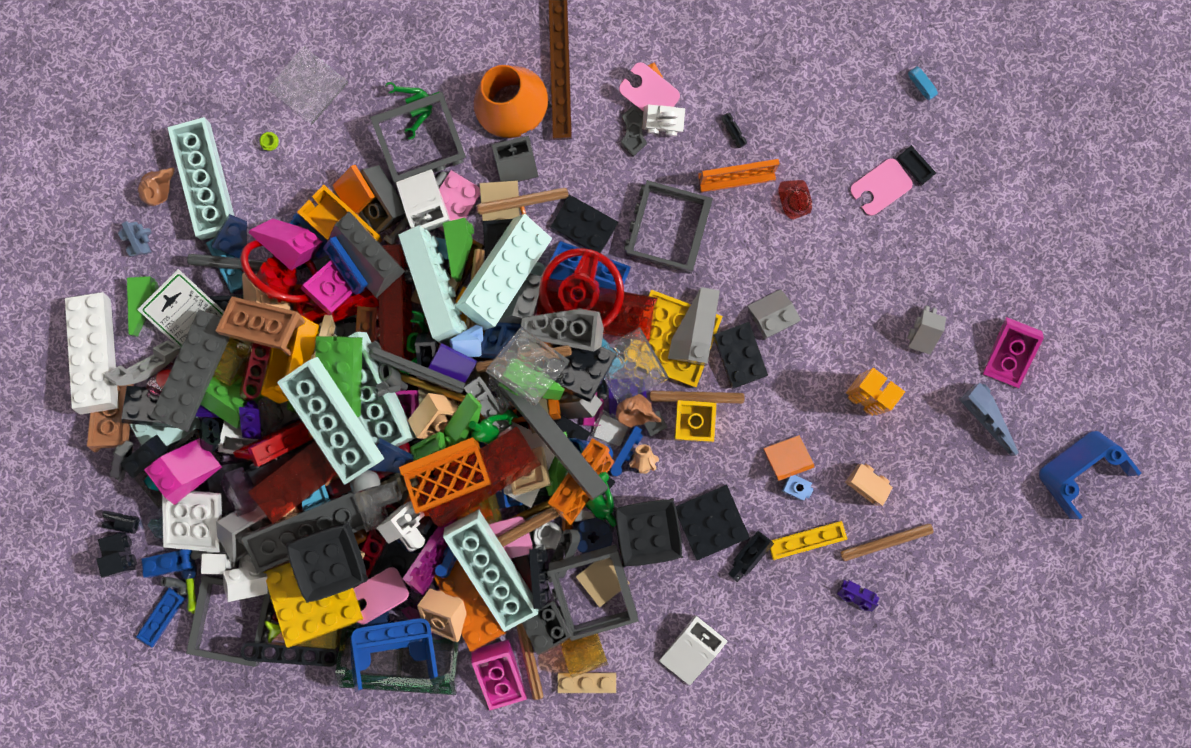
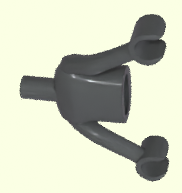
(389, 375)

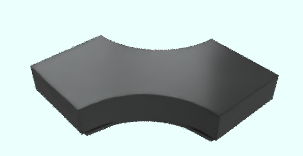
(634, 139)

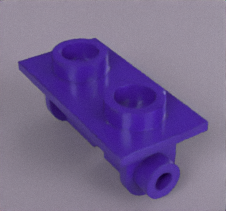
(250, 421)
(866, 600)

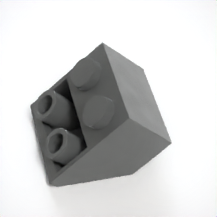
(515, 159)
(546, 629)

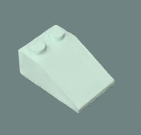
(168, 435)

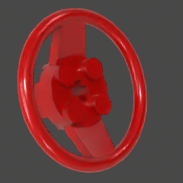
(274, 277)
(583, 279)

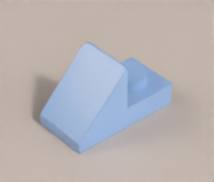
(469, 341)

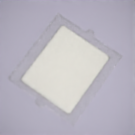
(610, 431)

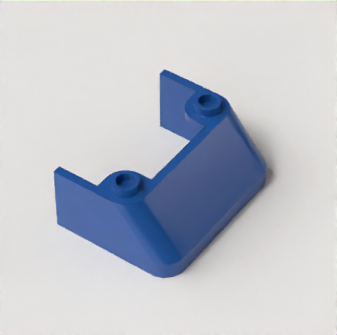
(1062, 470)
(410, 633)

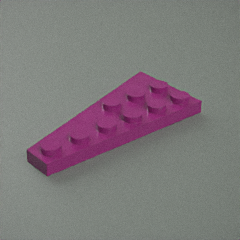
(423, 569)

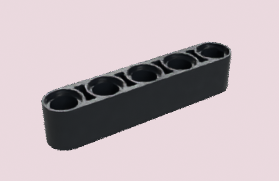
(280, 648)

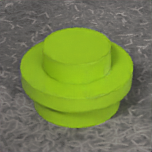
(269, 141)

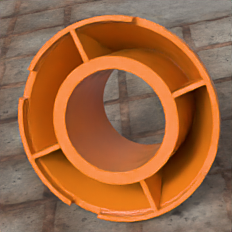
(518, 114)

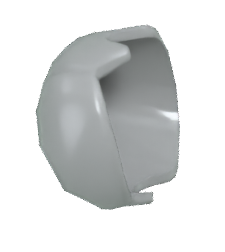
(364, 481)

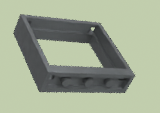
(406, 109)
(639, 210)
(199, 621)
(602, 624)

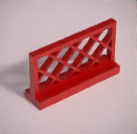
(345, 310)
(275, 443)

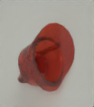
(795, 198)

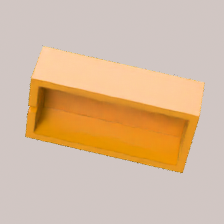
(328, 213)
(280, 365)
(868, 393)

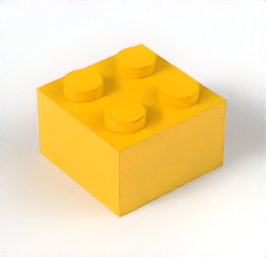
(695, 421)

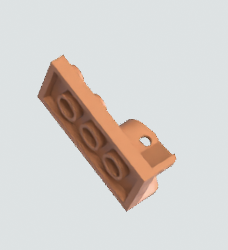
(259, 323)
(106, 426)

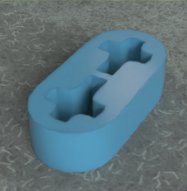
(923, 83)

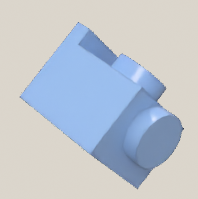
(790, 487)

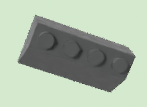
(367, 254)

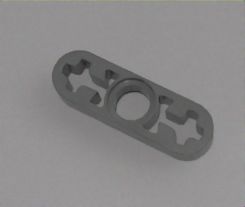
(568, 543)

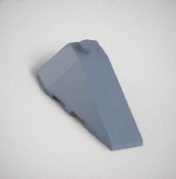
(984, 408)

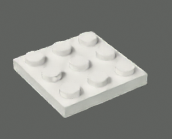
(192, 522)

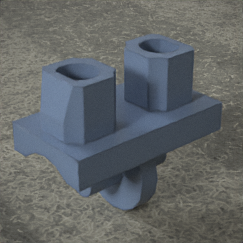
(137, 236)

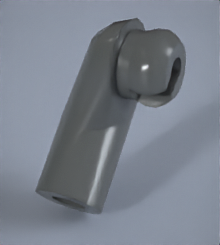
(175, 583)

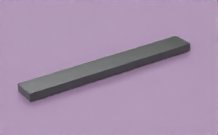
(559, 445)

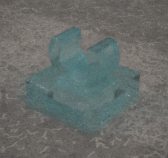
(156, 527)

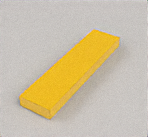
(808, 540)

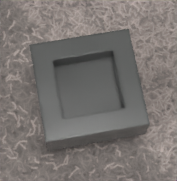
(655, 427)

